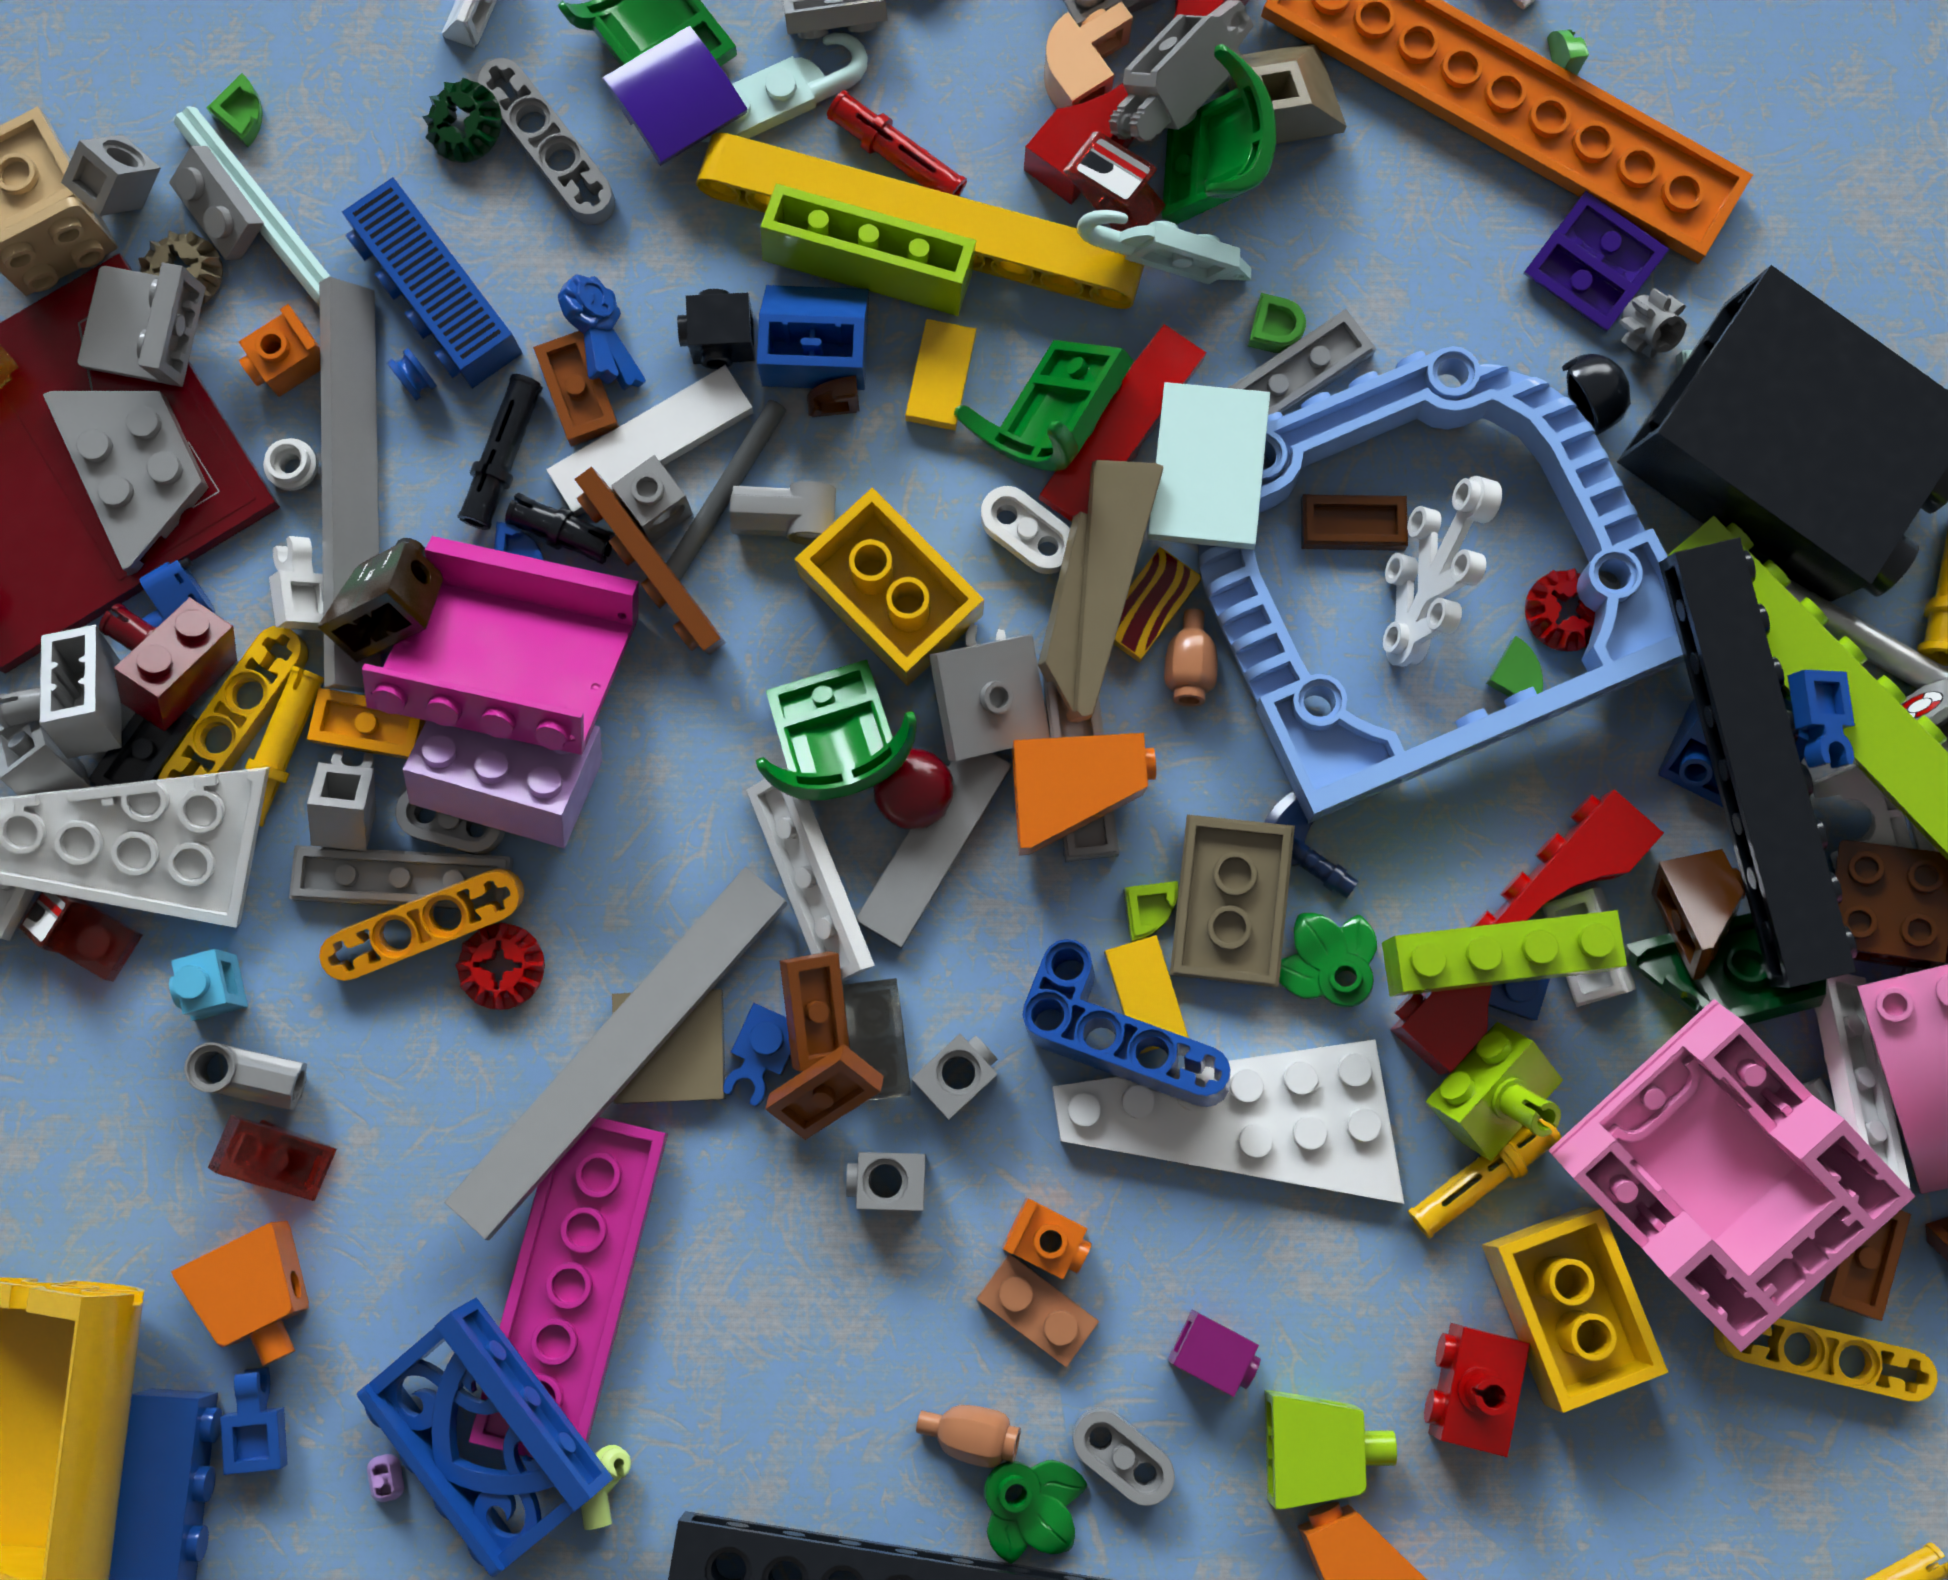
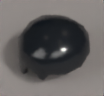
(1598, 390)

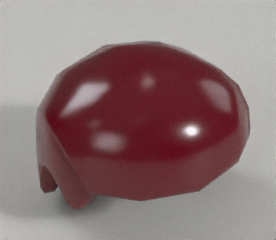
(916, 792)

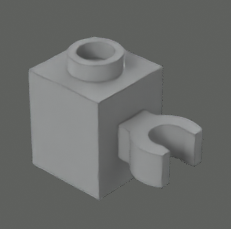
(342, 803)

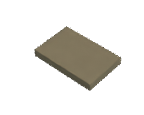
(1232, 901)

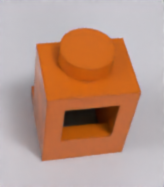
(281, 353)
(1025, 1236)

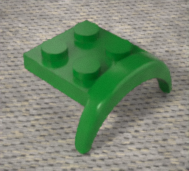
(638, 25)
(1222, 148)
(1056, 405)
(834, 735)

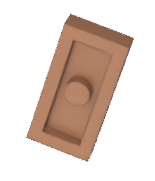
(1037, 1310)

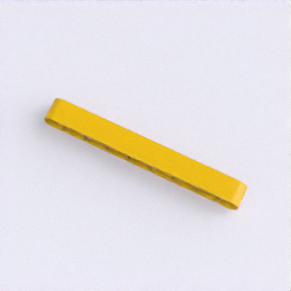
(1006, 241)

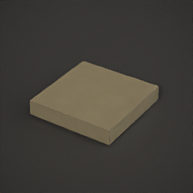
(688, 1063)

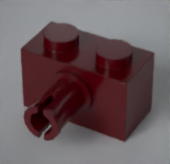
(171, 661)

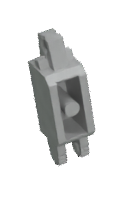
(1178, 72)

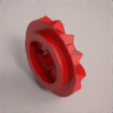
(1543, 611)
(516, 985)

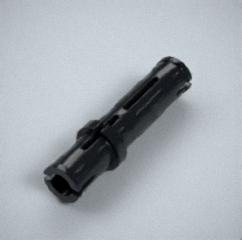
(493, 470)

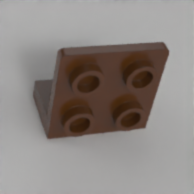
(1894, 903)

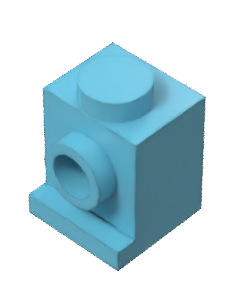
(207, 984)

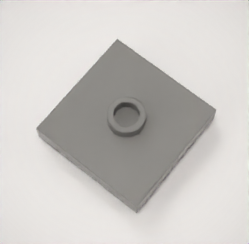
(989, 696)

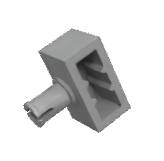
(76, 694)

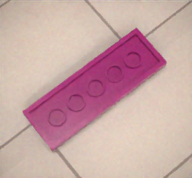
(578, 1269)

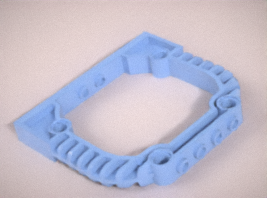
(1345, 759)

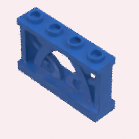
(429, 1444)

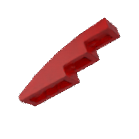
(1126, 419)

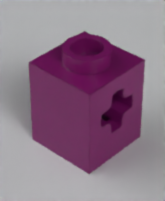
(1215, 1354)

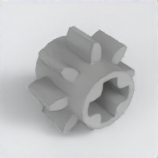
(1653, 323)

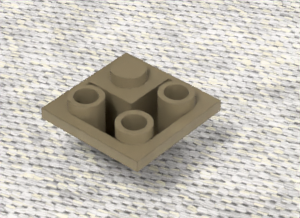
(1299, 92)

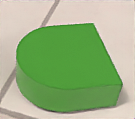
(1276, 324)

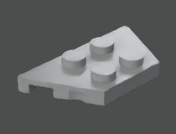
(130, 464)

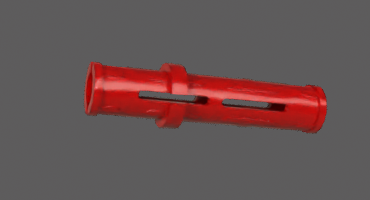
(881, 137)

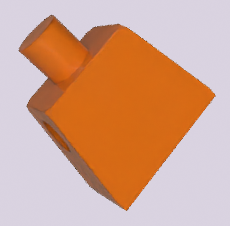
(248, 1290)

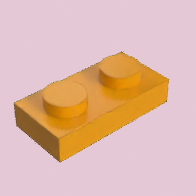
(347, 723)

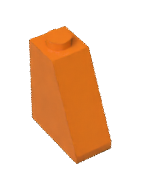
(1074, 782)
(1350, 1549)

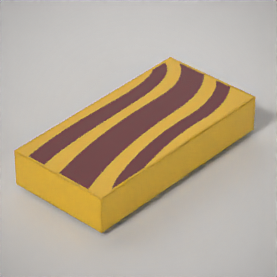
(1154, 602)

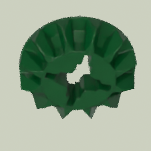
(481, 126)

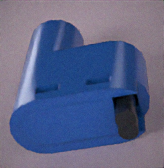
(169, 588)

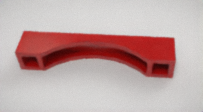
(1072, 125)
(1601, 846)

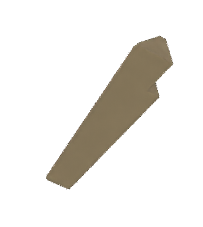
(1096, 581)

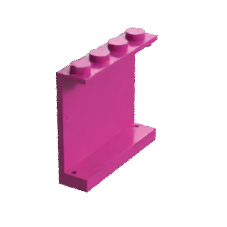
(510, 648)

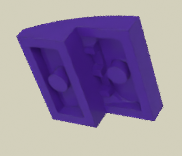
(675, 95)
(1596, 261)

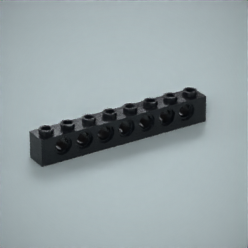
(819, 1555)

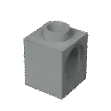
(110, 174)
(653, 499)
(950, 1100)
(913, 1181)

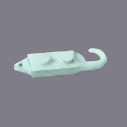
(793, 88)
(1166, 247)

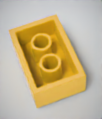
(889, 586)
(1574, 1308)

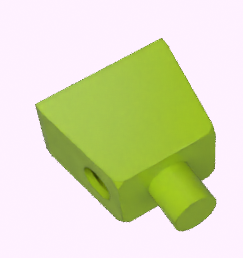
(1319, 1449)

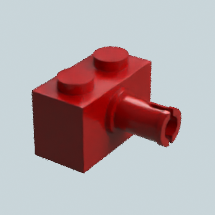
(1476, 1389)

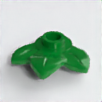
(1324, 953)
(1038, 1513)

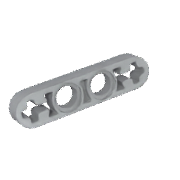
(547, 140)

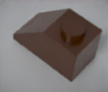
(1699, 904)

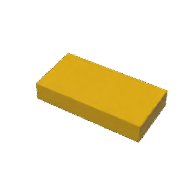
(940, 374)
(1145, 985)

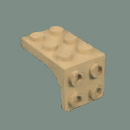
(42, 223)

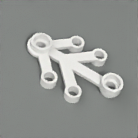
(1410, 635)

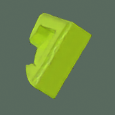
(1149, 907)

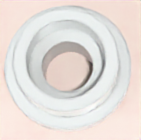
(280, 454)

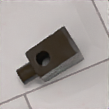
(384, 601)

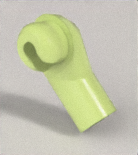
(597, 1510)

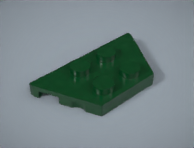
(1733, 979)

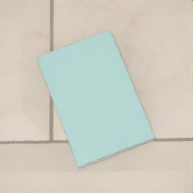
(1211, 465)

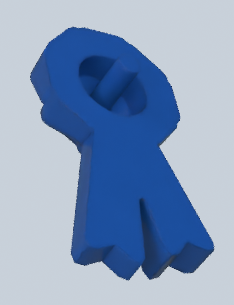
(594, 313)

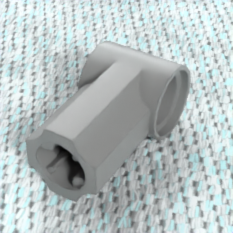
(793, 512)
(249, 1075)

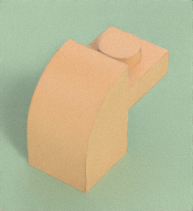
(1076, 54)

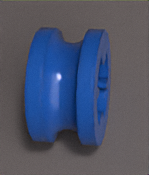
(411, 374)

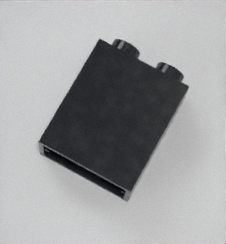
(1800, 439)

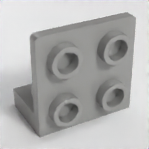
(142, 323)

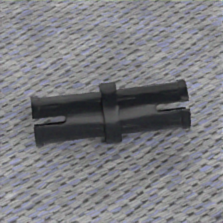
(559, 528)

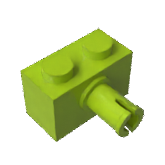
(1498, 1092)

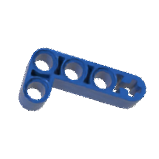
(1131, 1034)

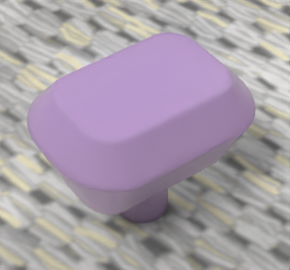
(385, 1478)

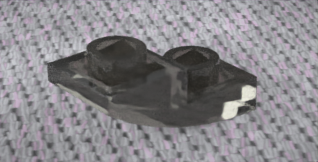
(878, 1033)

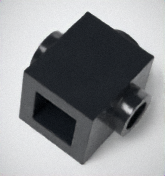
(718, 328)

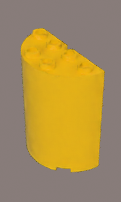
(63, 1423)

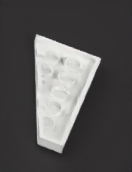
(140, 845)
(1286, 1119)

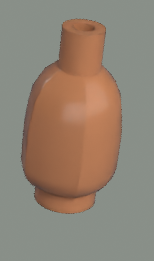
(1191, 661)
(972, 1434)

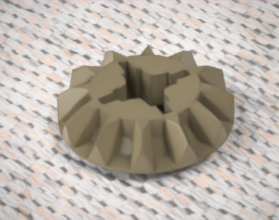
(194, 251)

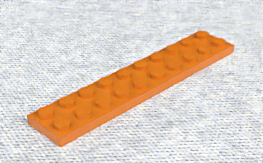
(1528, 111)

